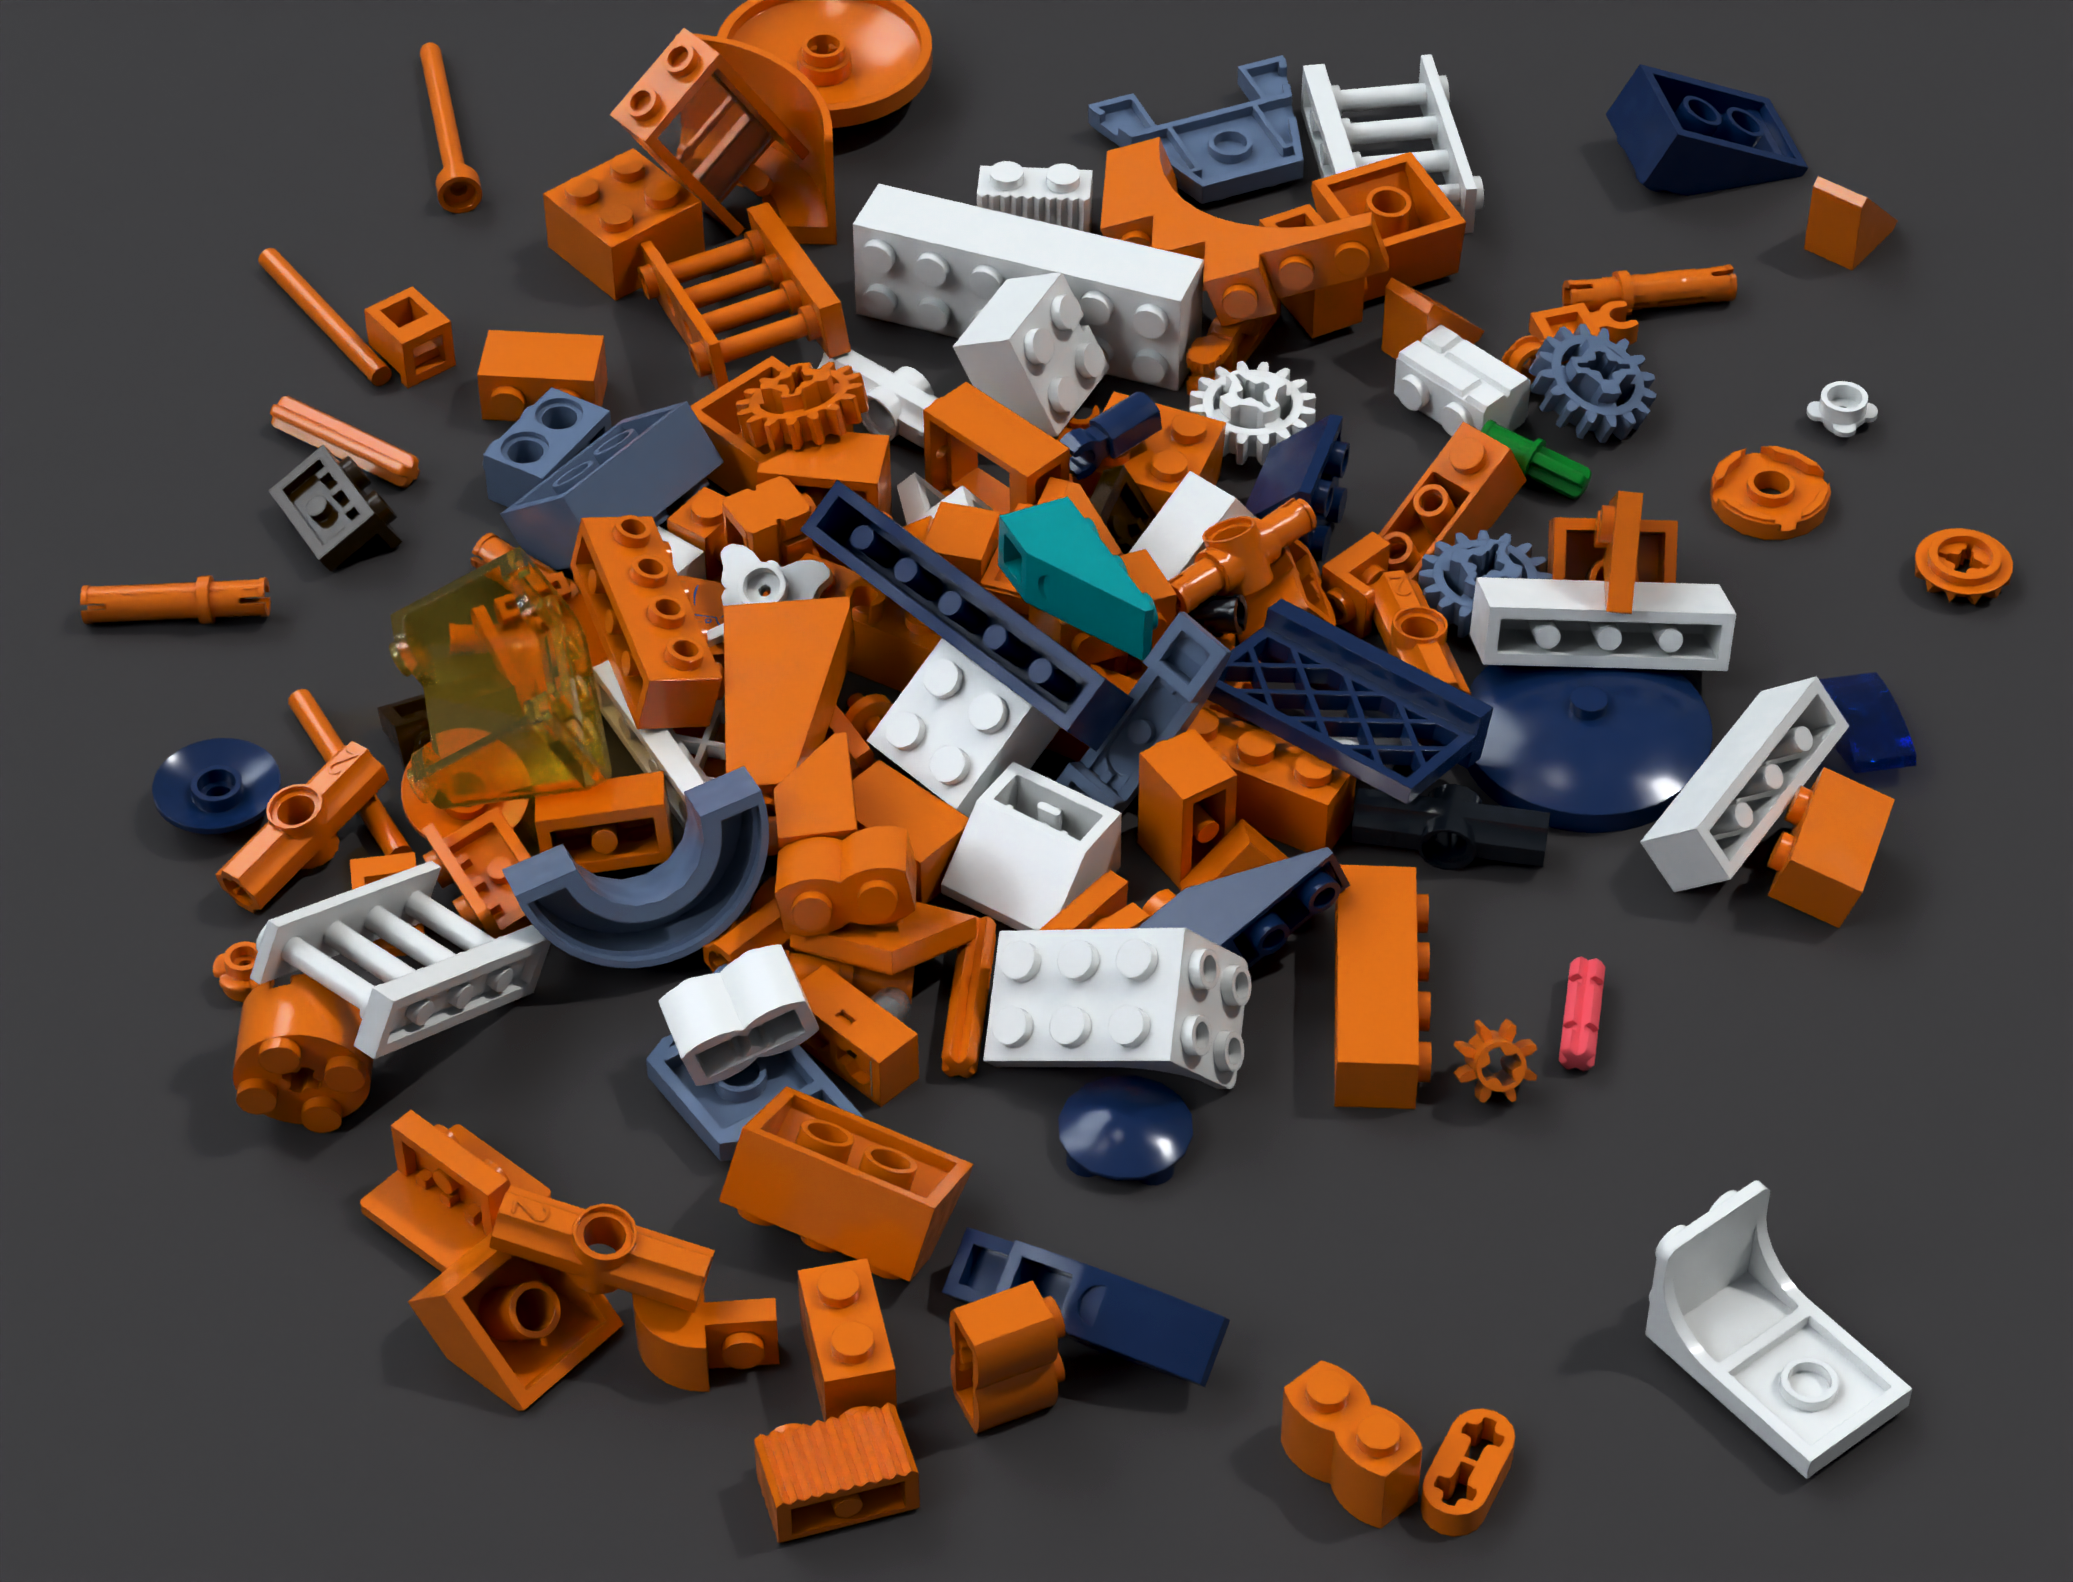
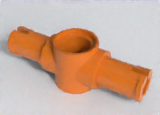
(1241, 554)

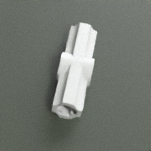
(893, 398)

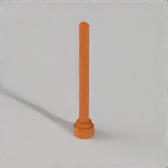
(457, 183)

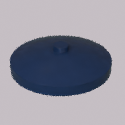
(1590, 742)

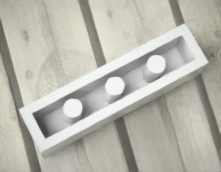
(1569, 625)
(1744, 785)

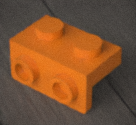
(474, 863)

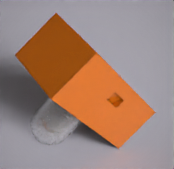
(862, 1035)

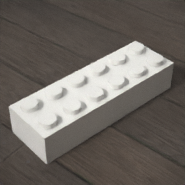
(944, 260)

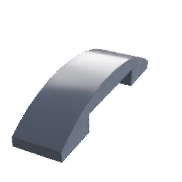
(1165, 703)

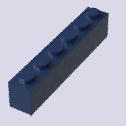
(967, 616)

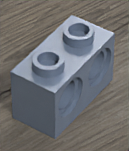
(541, 444)

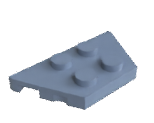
(723, 1108)

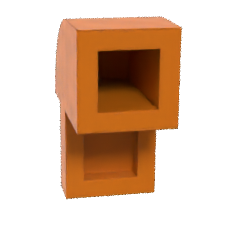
(720, 1334)

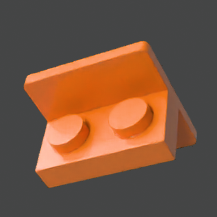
(443, 1190)

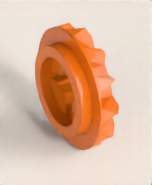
(1946, 549)

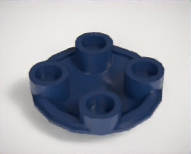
(1125, 1129)

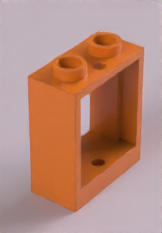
(974, 423)

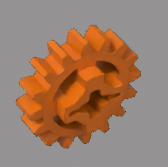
(802, 406)

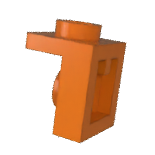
(1348, 581)

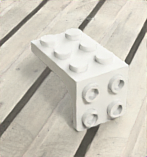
(1118, 1002)
(1760, 1342)

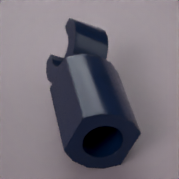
(1112, 433)

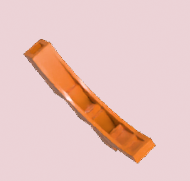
(1242, 262)

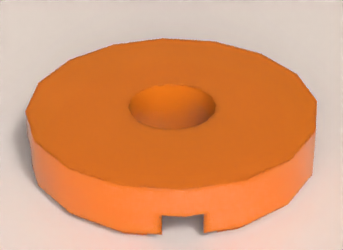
(1768, 516)

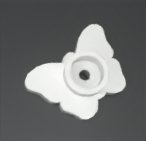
(748, 578)

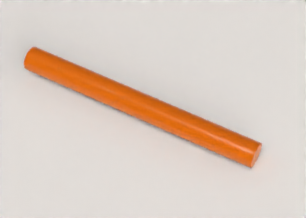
(325, 317)
(328, 744)

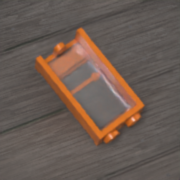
(704, 125)

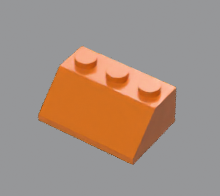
(844, 1183)

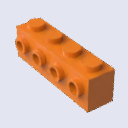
(646, 622)

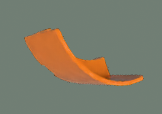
(802, 188)

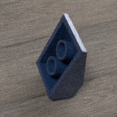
(1700, 134)

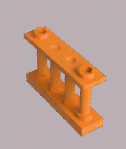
(782, 266)

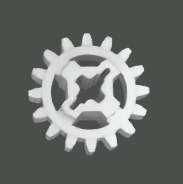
(1254, 408)

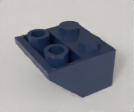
(1306, 469)

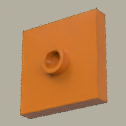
(893, 945)

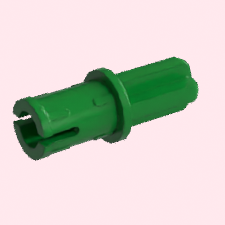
(1542, 463)

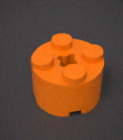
(300, 1055)

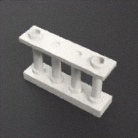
(1334, 137)
(410, 1001)

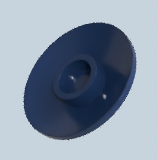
(216, 785)

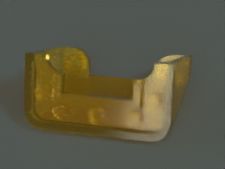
(502, 689)

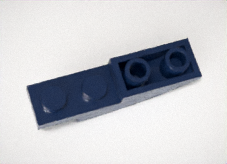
(1095, 1305)

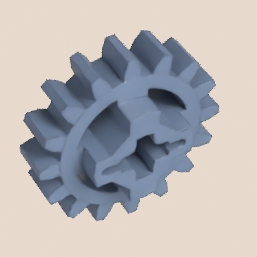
(1592, 383)
(1451, 573)

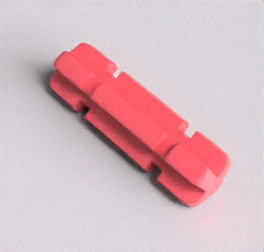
(1582, 1014)

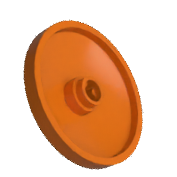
(856, 52)

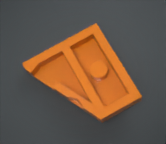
(1618, 532)

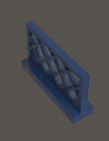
(1364, 682)

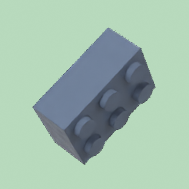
(626, 471)

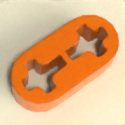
(1481, 1476)

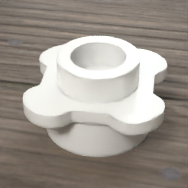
(1842, 408)

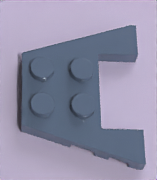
(1221, 149)

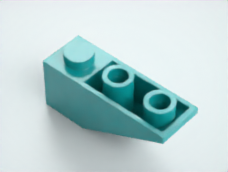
(1070, 573)

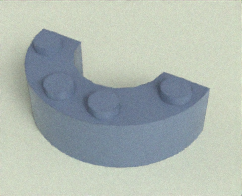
(671, 907)

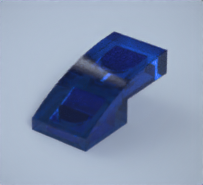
(1876, 729)

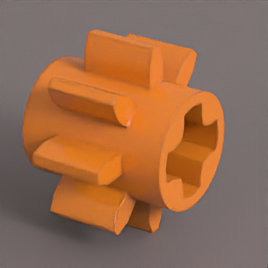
(1513, 1062)

